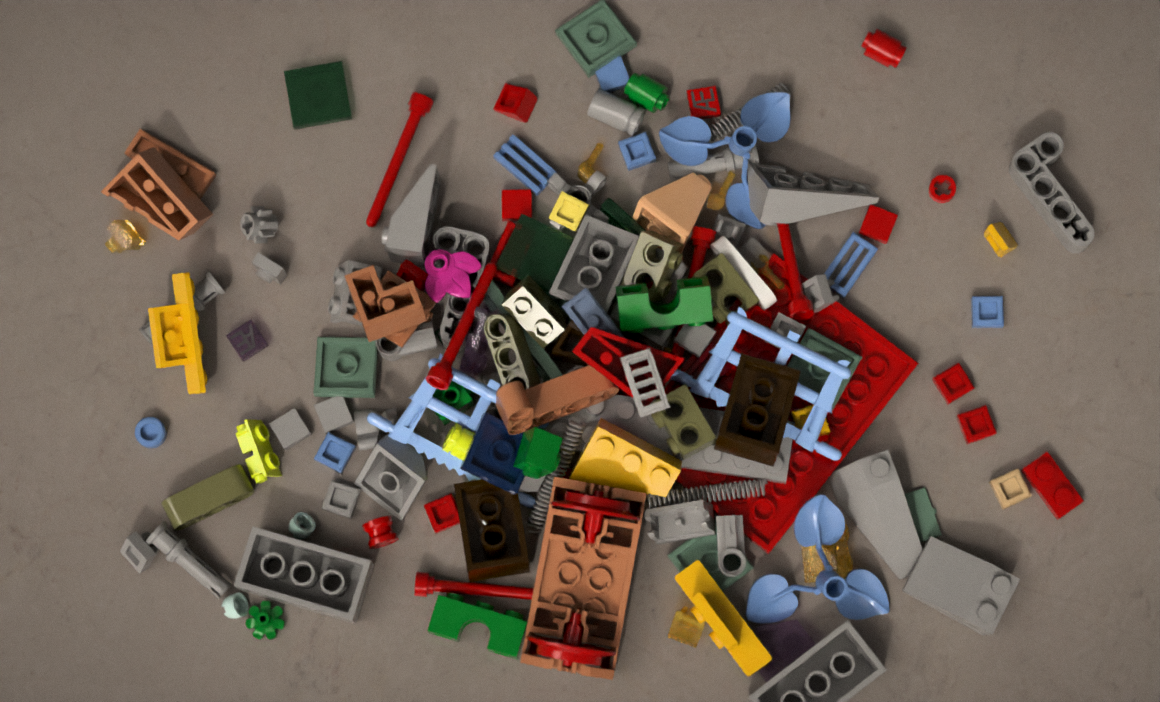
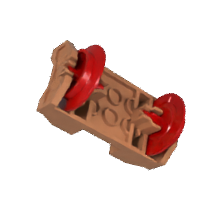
(583, 579)

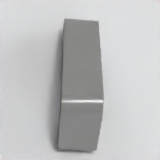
(1057, 195)
(463, 242)

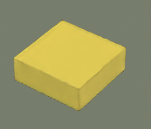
(569, 211)

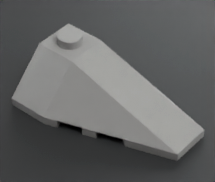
(793, 198)
(877, 504)

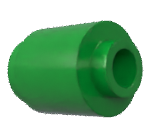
(647, 92)

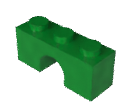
(689, 306)
(453, 615)

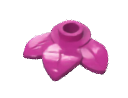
(452, 277)

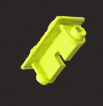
(255, 437)

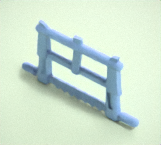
(423, 398)
(822, 401)

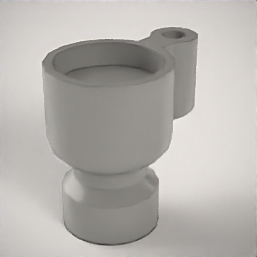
(368, 434)

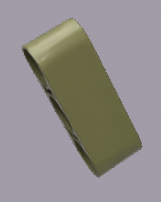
(501, 345)
(207, 497)

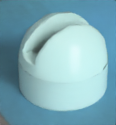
(297, 521)
(235, 606)

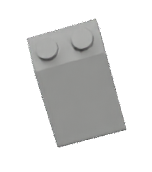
(413, 221)
(595, 261)
(961, 586)

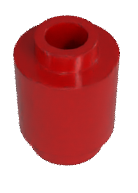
(883, 48)

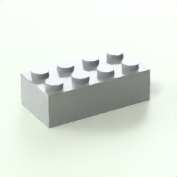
(304, 575)
(825, 673)

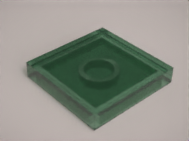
(318, 95)
(535, 251)

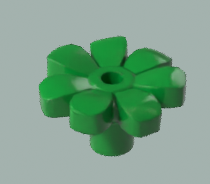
(269, 625)

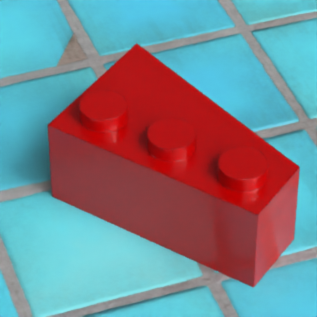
(604, 352)

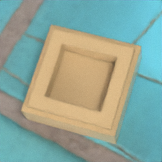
(1010, 489)

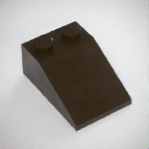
(757, 410)
(491, 531)

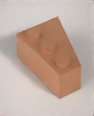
(159, 194)

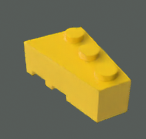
(625, 462)

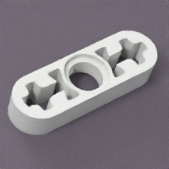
(747, 273)

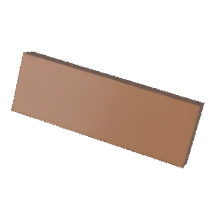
(193, 173)

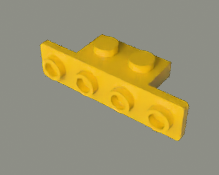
(176, 334)
(723, 618)

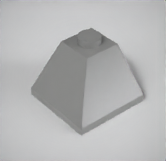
(393, 476)

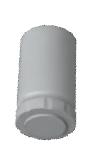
(616, 112)

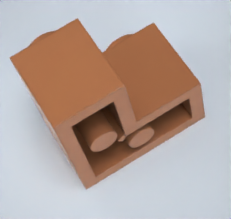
(385, 310)

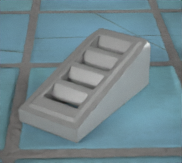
(637, 357)

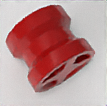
(380, 532)

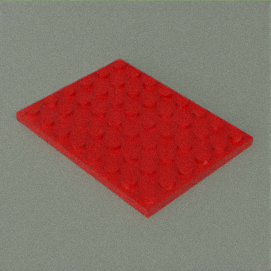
(865, 396)

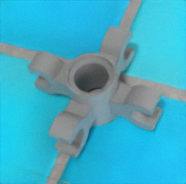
(587, 191)

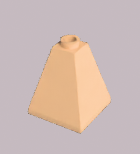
(674, 207)

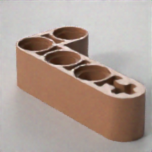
(551, 400)

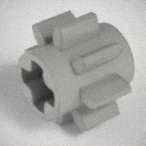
(259, 224)

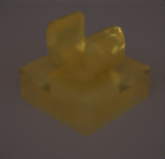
(124, 237)
(686, 628)

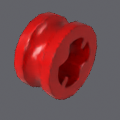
(940, 179)

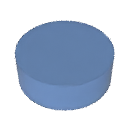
(150, 432)

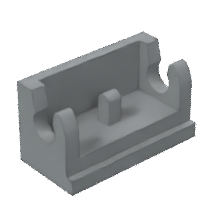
(681, 521)

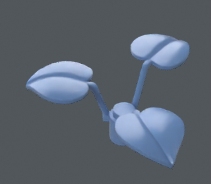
(762, 117)
(855, 597)

